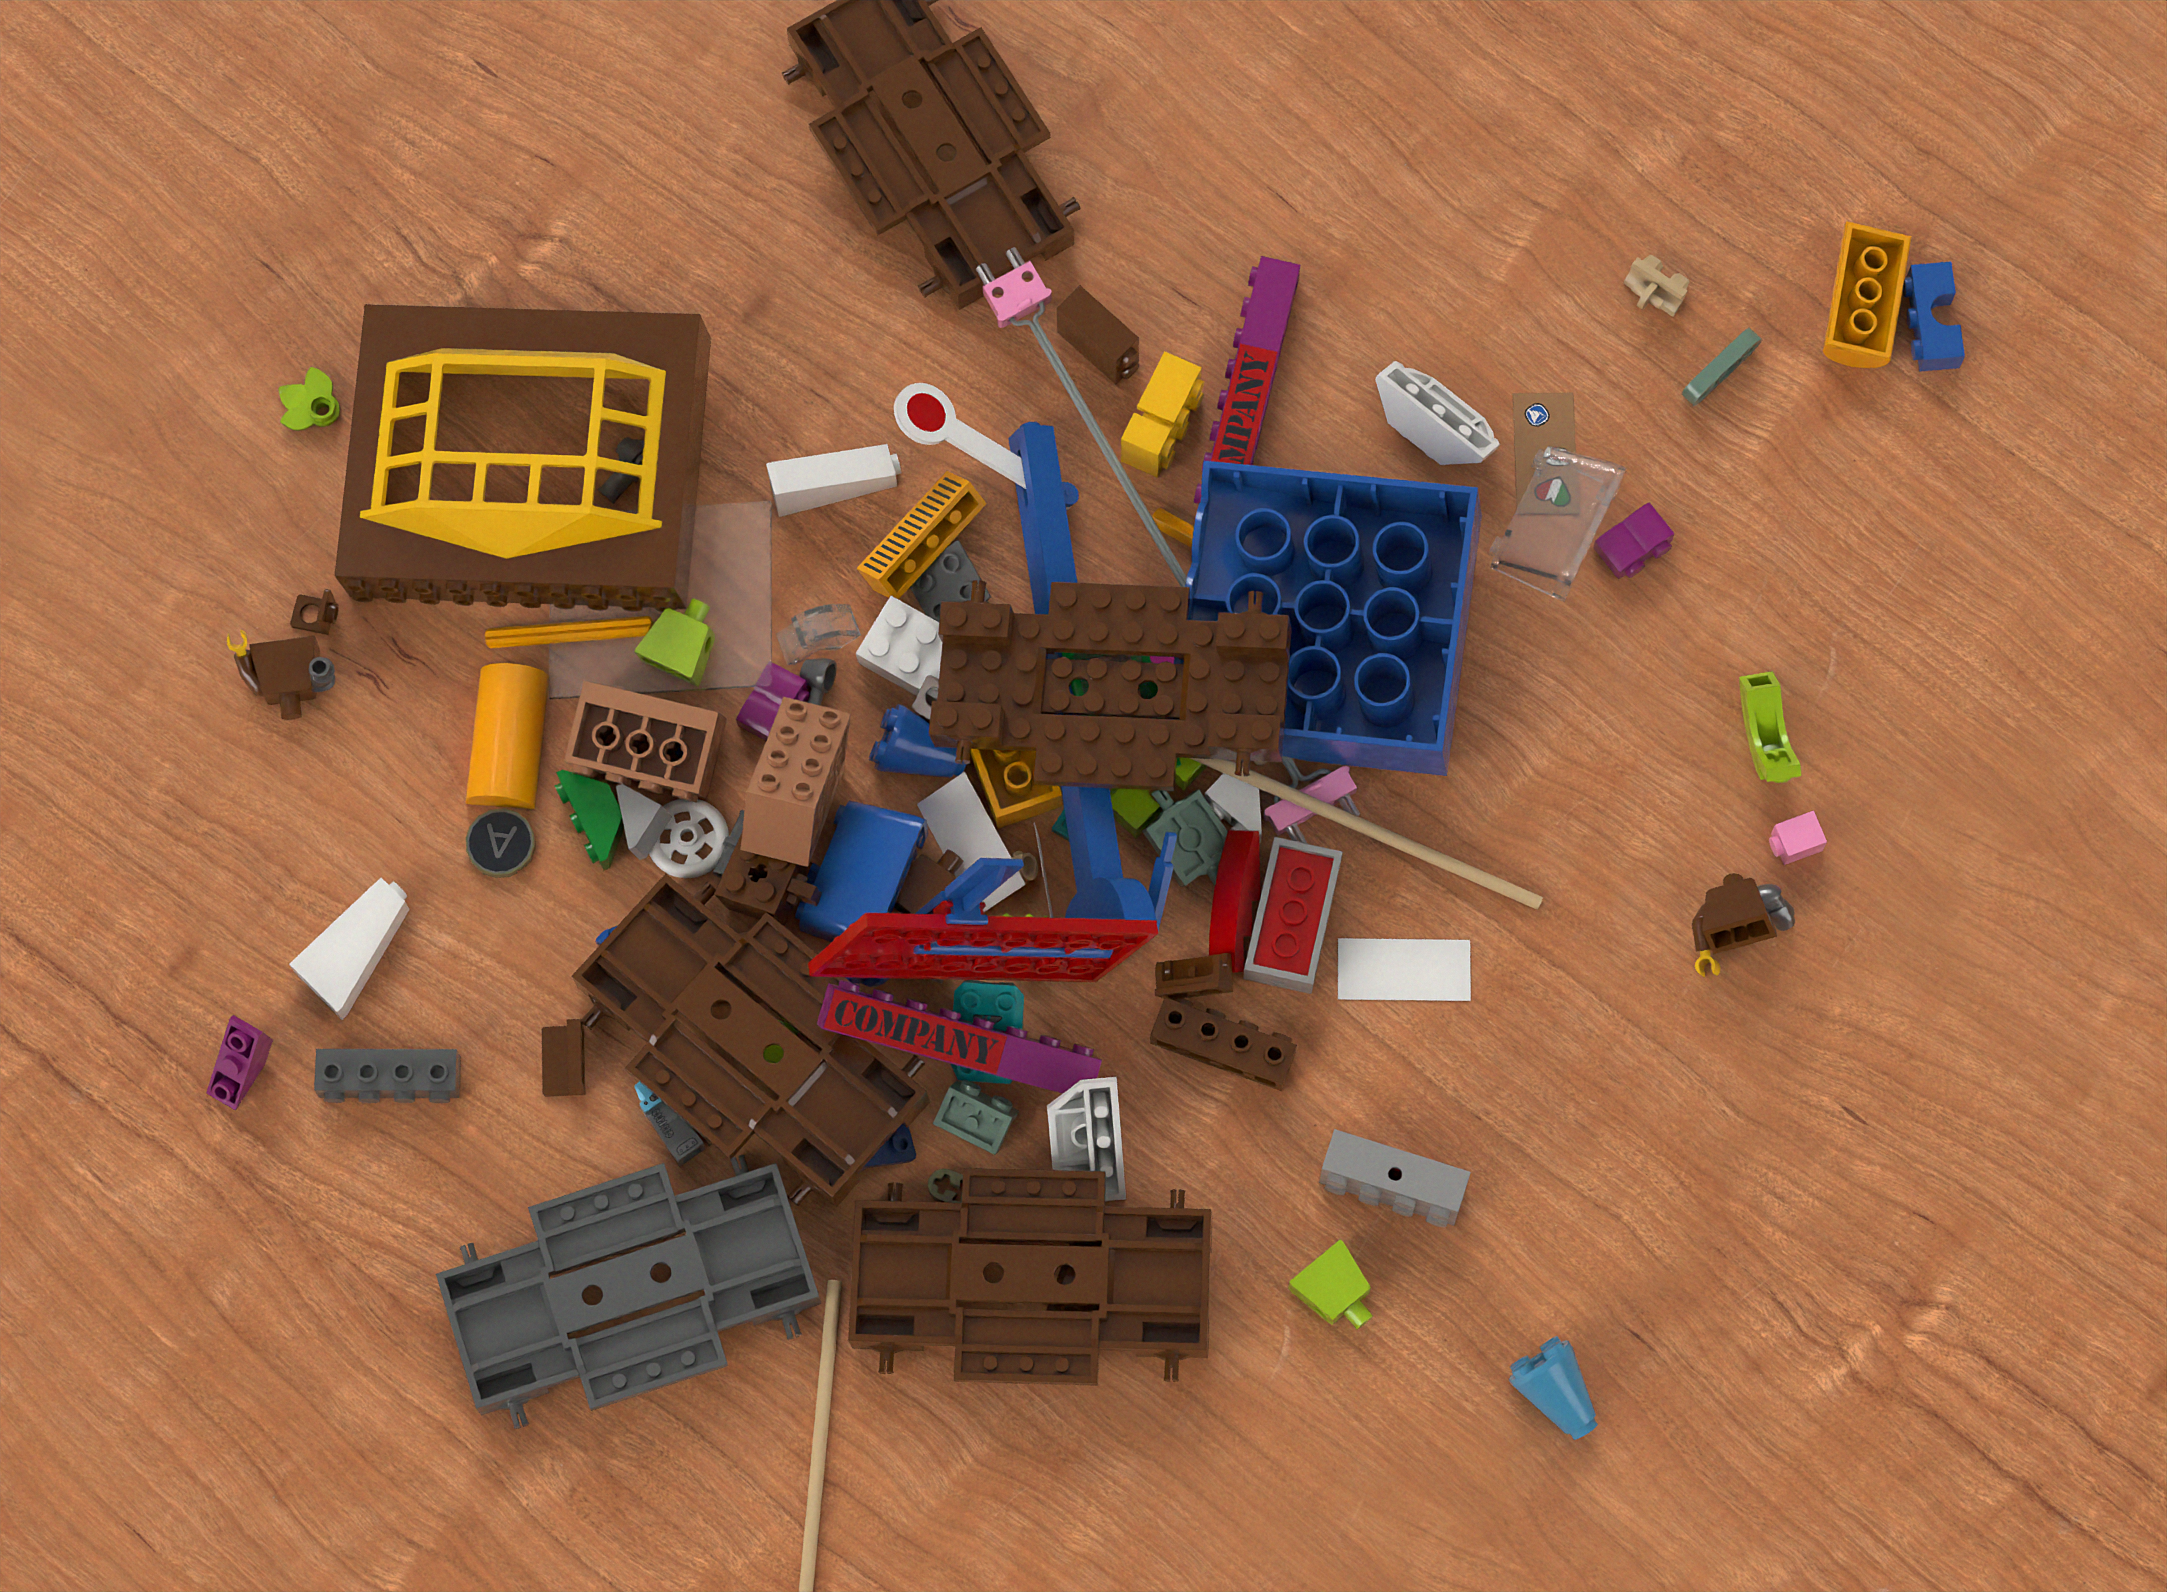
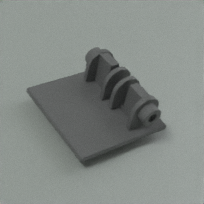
(946, 580)

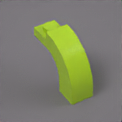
(1766, 728)

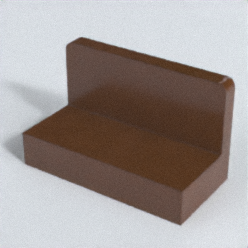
(563, 1059)

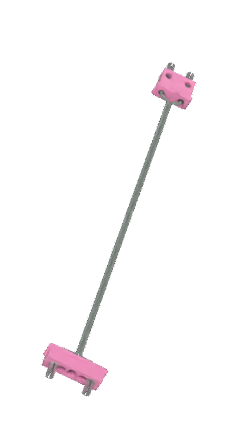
(1023, 298)

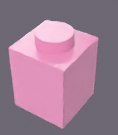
(1797, 838)

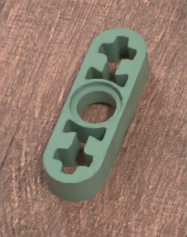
(1721, 366)

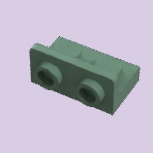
(976, 1115)

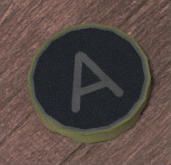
(500, 843)

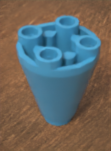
(1556, 1387)

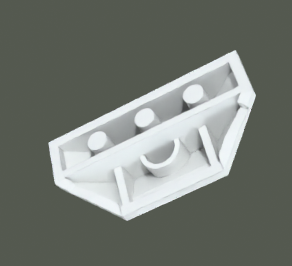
(1434, 417)
(1088, 1132)

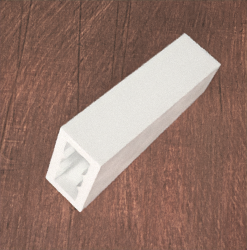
(831, 477)
(351, 947)

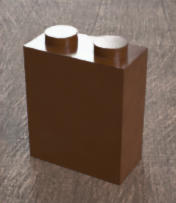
(1098, 335)

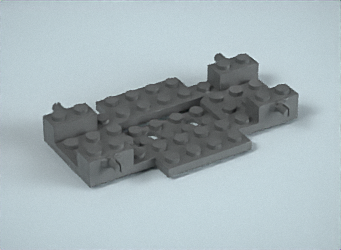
(517, 1319)

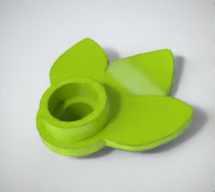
(307, 399)

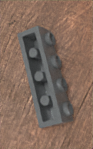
(387, 1074)

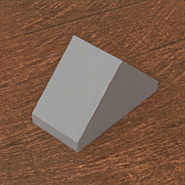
(642, 820)

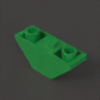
(595, 814)

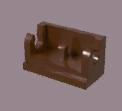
(1194, 976)

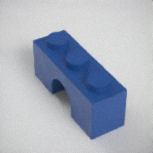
(1935, 344)

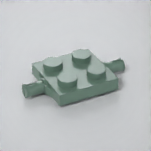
(1198, 835)

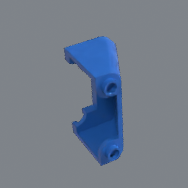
(862, 867)

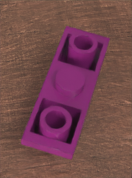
(238, 1062)

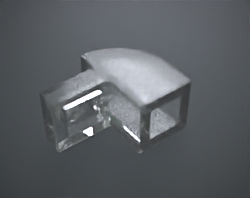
(817, 629)

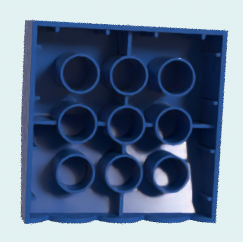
(1372, 595)

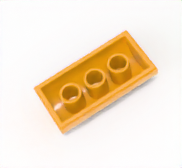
(1866, 296)
(507, 736)

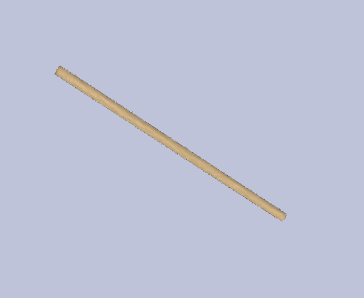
(1377, 832)
(820, 1436)

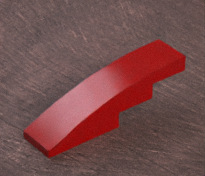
(1233, 895)

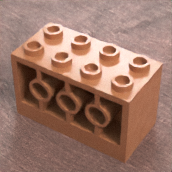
(641, 718)
(795, 781)

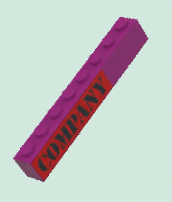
(1255, 363)
(954, 1039)

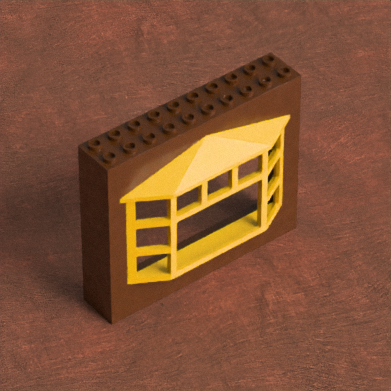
(529, 548)

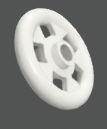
(694, 865)

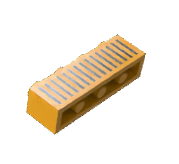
(921, 535)

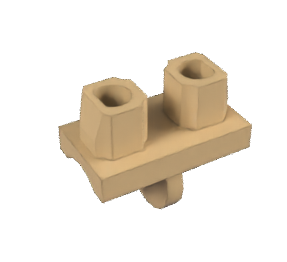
(1654, 287)

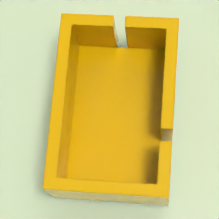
(1166, 408)

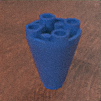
(909, 748)

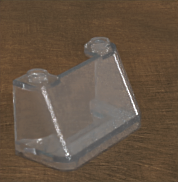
(1557, 520)

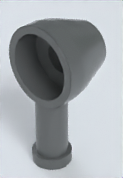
(819, 676)

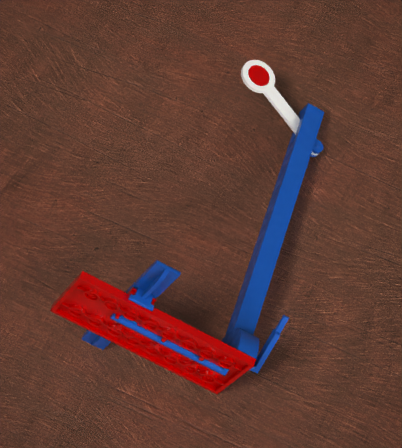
(1109, 912)

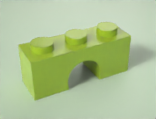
(1137, 809)

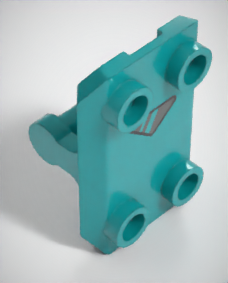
(992, 1001)

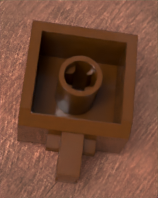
(764, 884)

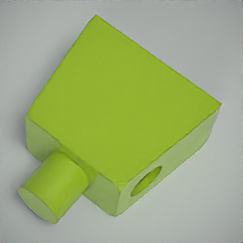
(679, 643)
(1334, 1287)

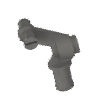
(629, 451)

